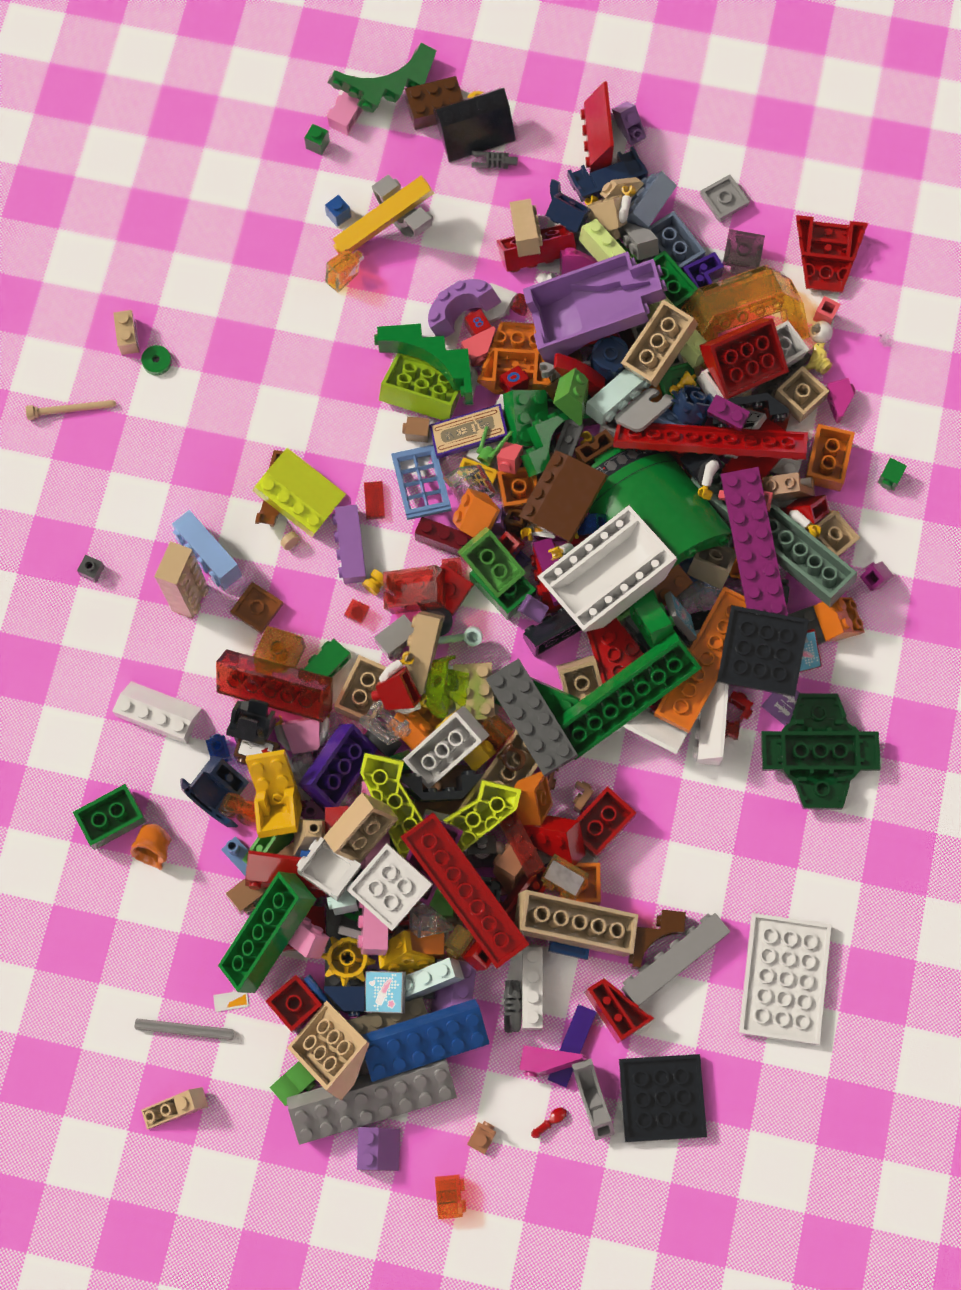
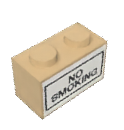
(126, 332)

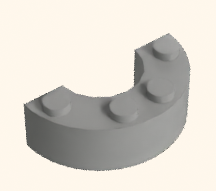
(411, 223)

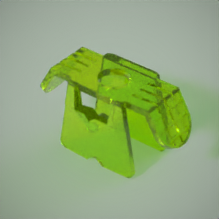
(445, 685)

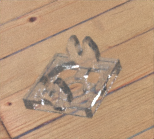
(387, 736)

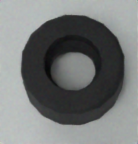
(387, 750)

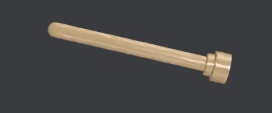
(34, 412)

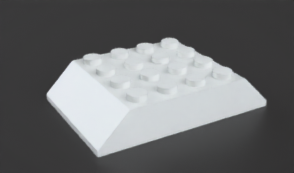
(609, 571)

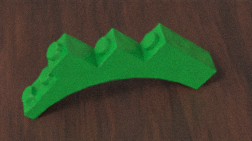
(390, 86)

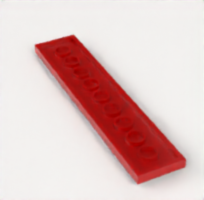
(714, 441)

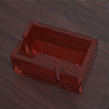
(414, 589)

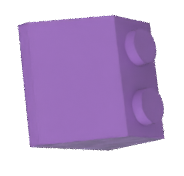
(378, 1149)

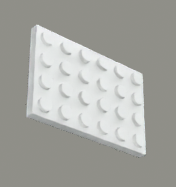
(785, 979)

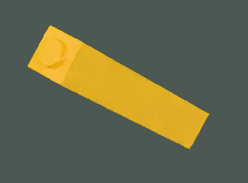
(383, 215)

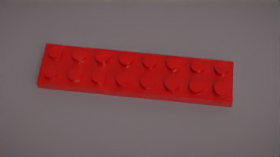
(464, 890)

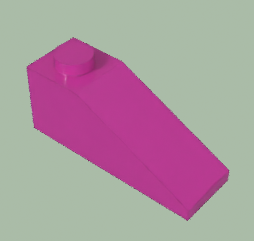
(574, 259)
(546, 1061)

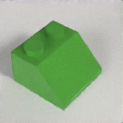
(572, 395)

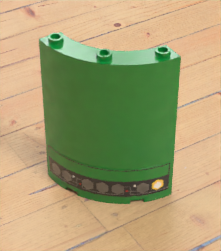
(661, 497)

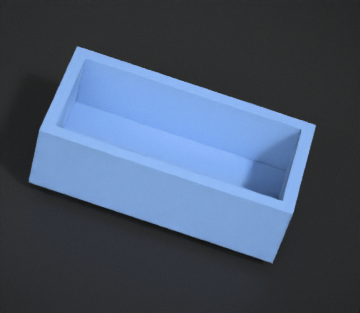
(207, 550)

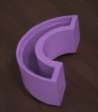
(456, 300)

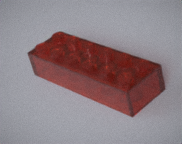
(274, 683)

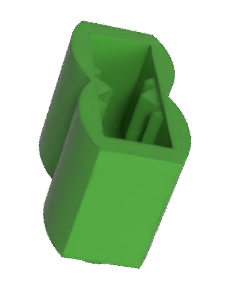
(293, 1082)

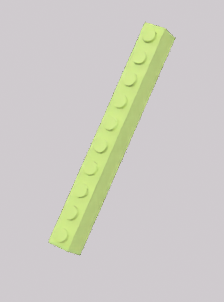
(604, 246)

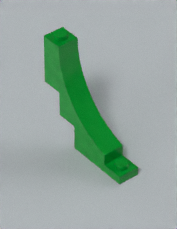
(408, 340)

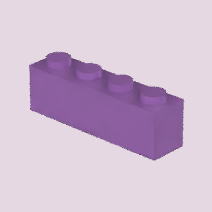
(350, 544)

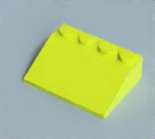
(298, 492)

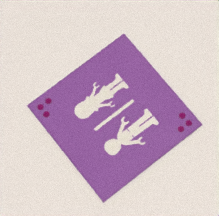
(781, 706)

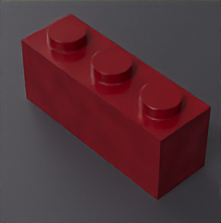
(441, 536)

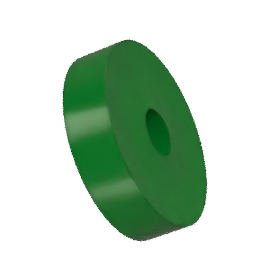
(159, 367)

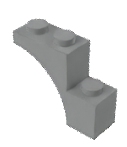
(593, 1099)

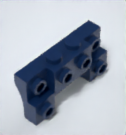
(628, 166)

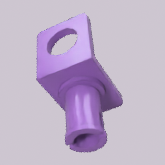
(533, 608)

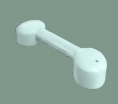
(472, 636)

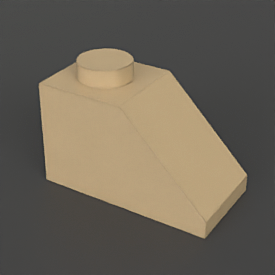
(615, 186)

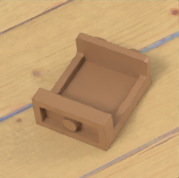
(789, 486)

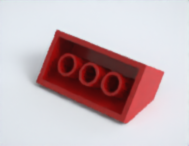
(553, 239)
(264, 866)

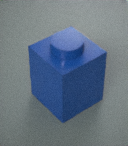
(337, 210)

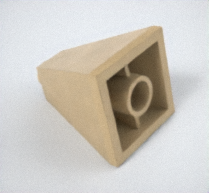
(307, 832)

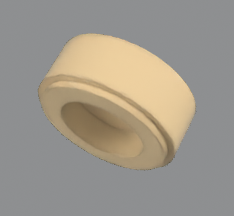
(289, 541)

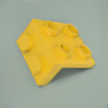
(401, 956)

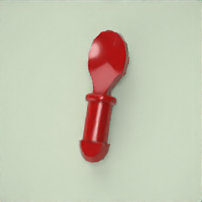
(556, 1116)

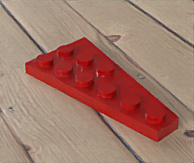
(613, 649)

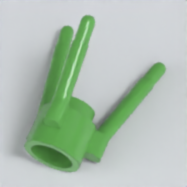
(487, 454)

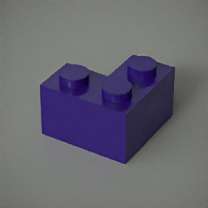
(704, 270)

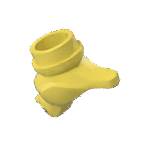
(819, 359)

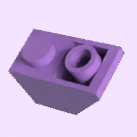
(629, 122)

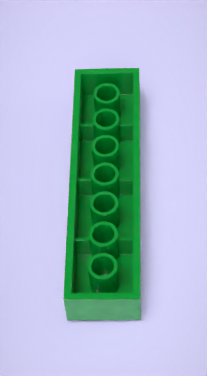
(628, 693)

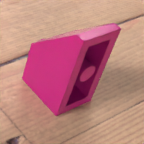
(840, 397)

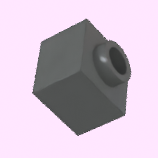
(93, 573)

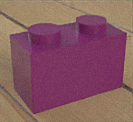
(728, 412)

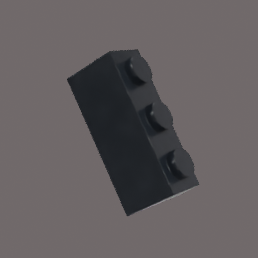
(550, 632)

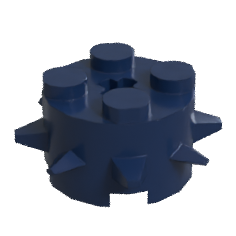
(691, 405)

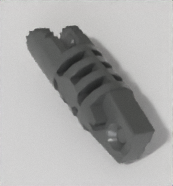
(494, 160)
(512, 1007)

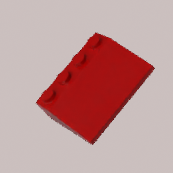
(597, 129)
(745, 357)

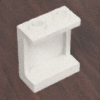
(327, 869)

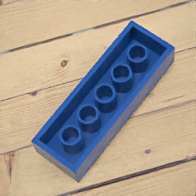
(425, 1040)

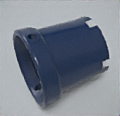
(607, 357)

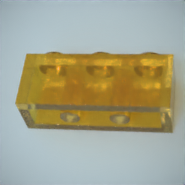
(458, 943)

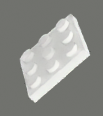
(389, 887)

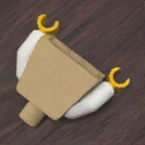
(611, 211)

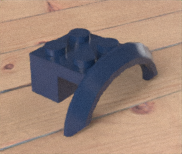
(565, 209)
(212, 785)

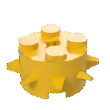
(337, 965)

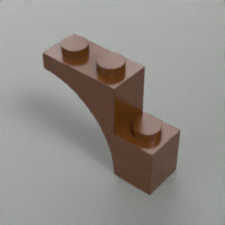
(669, 923)

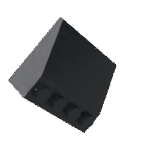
(475, 124)

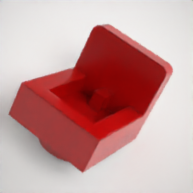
(741, 701)

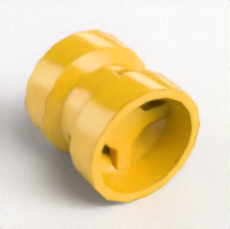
(374, 582)

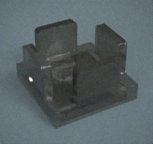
(743, 251)

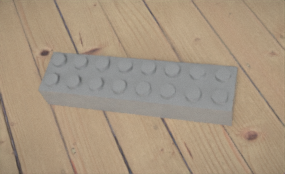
(321, 1114)

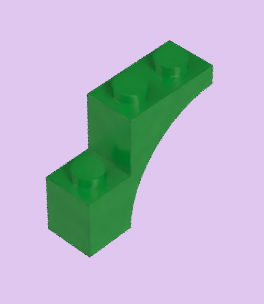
(540, 433)

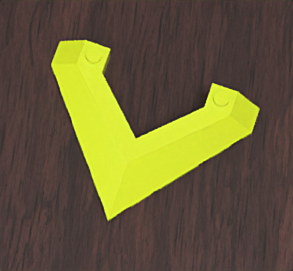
(477, 818)

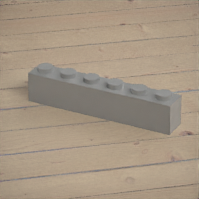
(676, 959)

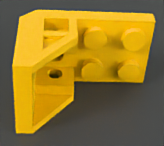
(277, 794)

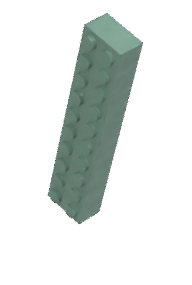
(798, 551)

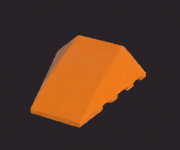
(513, 347)

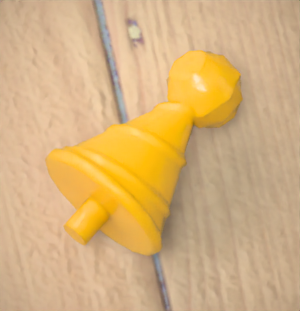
(687, 379)

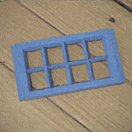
(426, 510)

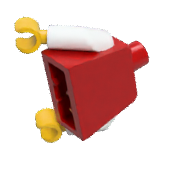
(808, 512)
(398, 689)

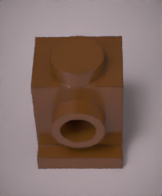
(514, 525)

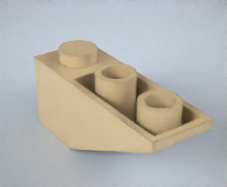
(175, 1107)

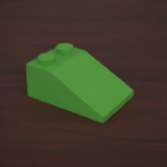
(491, 562)

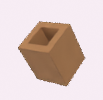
(416, 429)

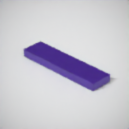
(574, 1041)

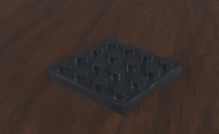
(763, 651)
(662, 1098)

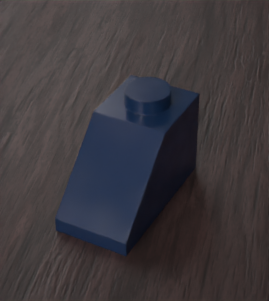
(348, 998)

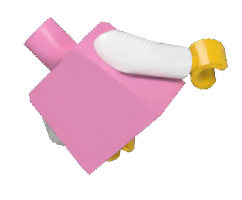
(302, 734)

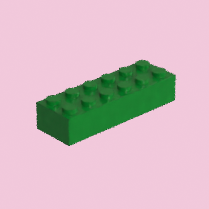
(266, 932)

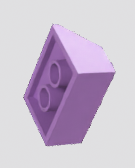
(457, 992)

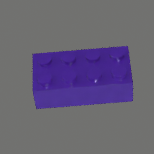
(337, 766)

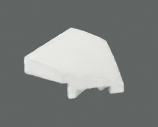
(500, 310)

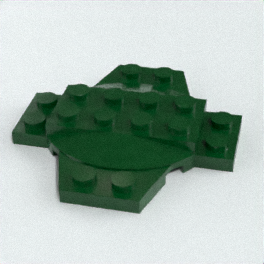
(820, 751)

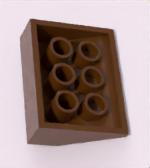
(563, 496)

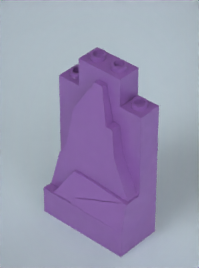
(592, 303)

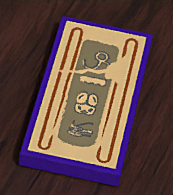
(466, 431)

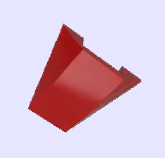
(828, 252)

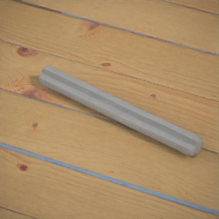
(184, 1029)

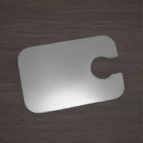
(642, 411)

